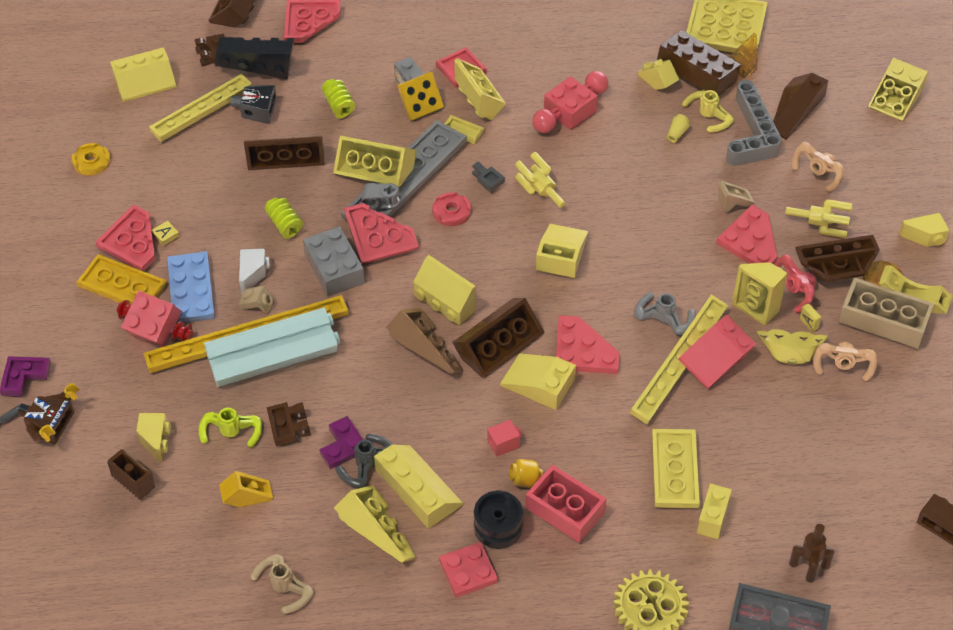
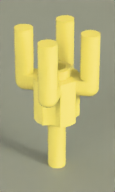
(538, 180)
(823, 216)

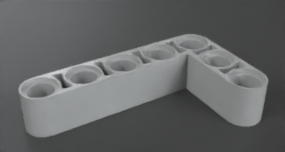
(766, 138)

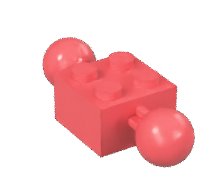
(570, 102)

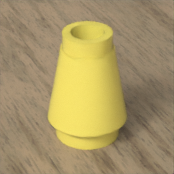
(678, 127)

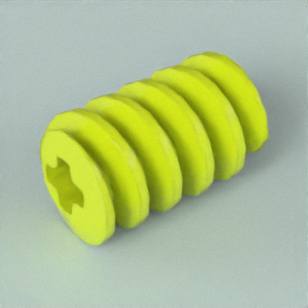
(338, 98)
(283, 217)

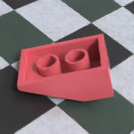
(717, 351)

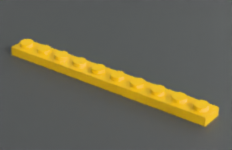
(195, 349)

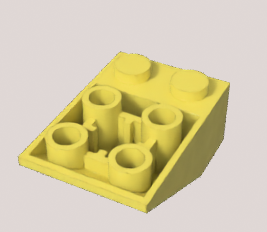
(899, 89)
(561, 250)

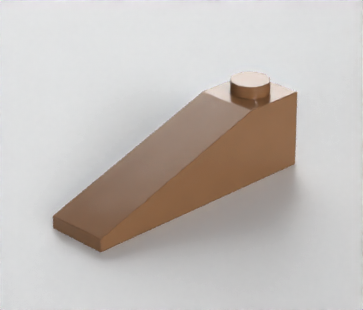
(417, 333)

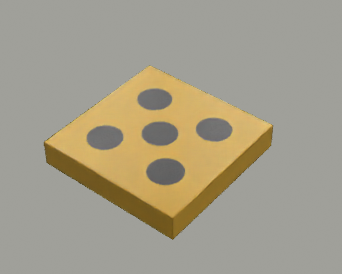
(420, 95)

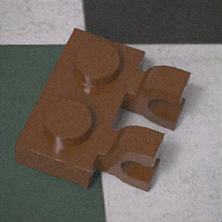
(205, 46)
(281, 423)

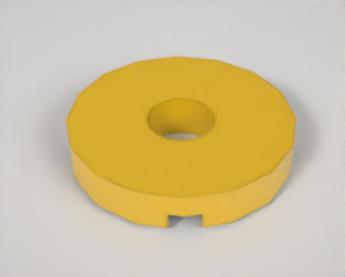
(94, 166)

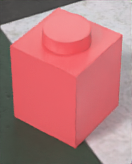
(504, 437)

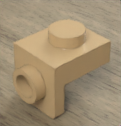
(256, 297)

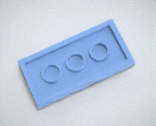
(191, 286)

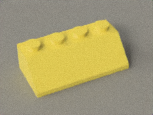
(373, 161)
(416, 484)

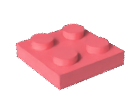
(468, 569)

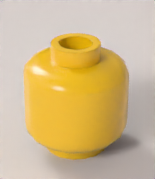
(525, 473)

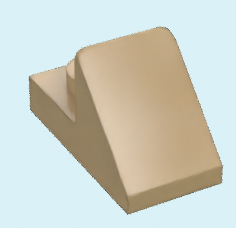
(731, 194)

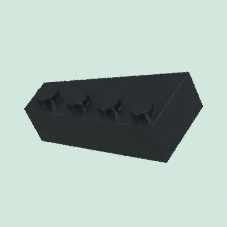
(255, 55)

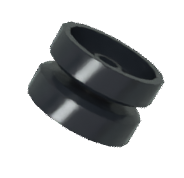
(498, 519)

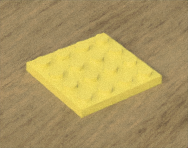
(726, 22)

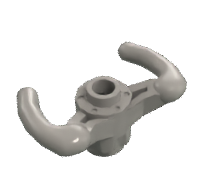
(664, 311)

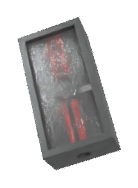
(771, 610)

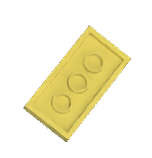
(675, 468)

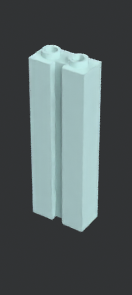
(271, 346)

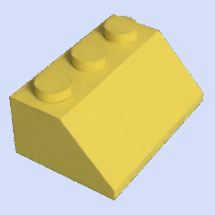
(143, 74)
(478, 89)
(759, 290)
(445, 291)

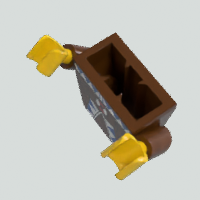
(49, 415)

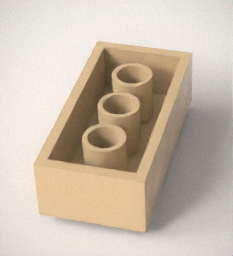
(886, 313)

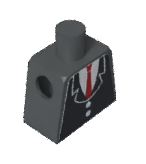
(256, 102)

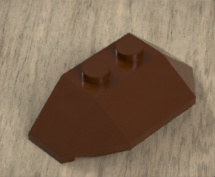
(839, 258)

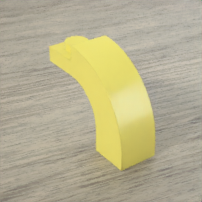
(896, 281)

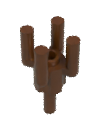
(813, 551)

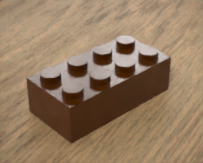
(699, 62)

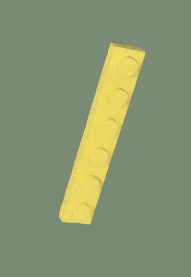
(199, 108)

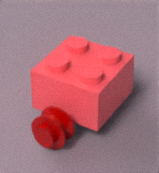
(153, 320)

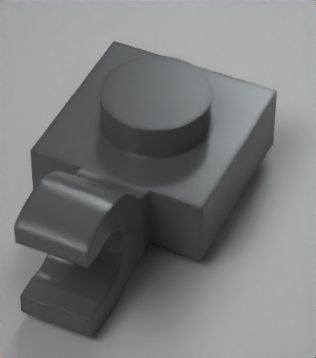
(488, 177)

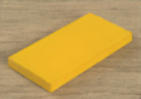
(118, 280)

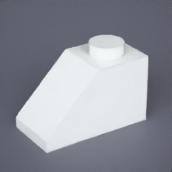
(252, 267)

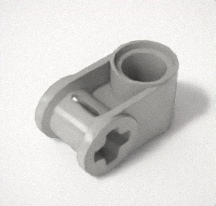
(378, 196)

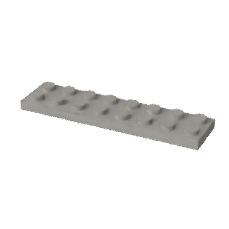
(433, 150)

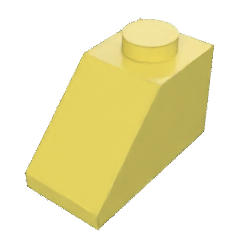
(925, 230)

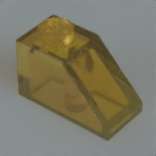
(747, 56)

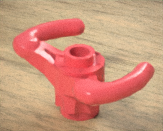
(797, 280)

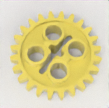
(668, 596)

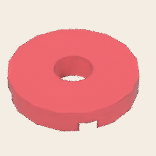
(455, 217)

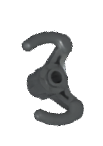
(365, 460)

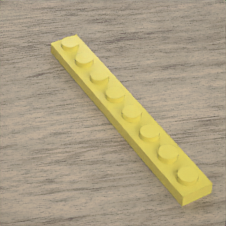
(672, 368)

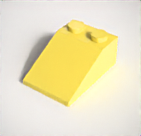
(540, 378)

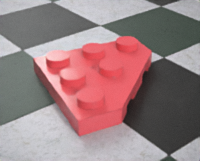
(309, 17)
(377, 234)
(750, 237)
(130, 239)
(585, 347)

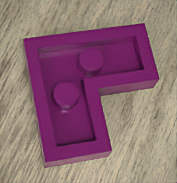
(20, 369)
(346, 440)

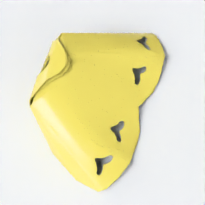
(790, 347)

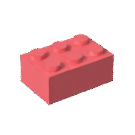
(565, 503)

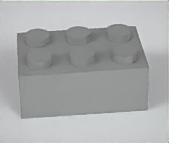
(333, 261)

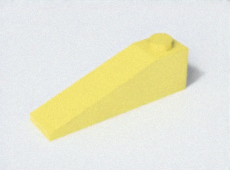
(368, 515)

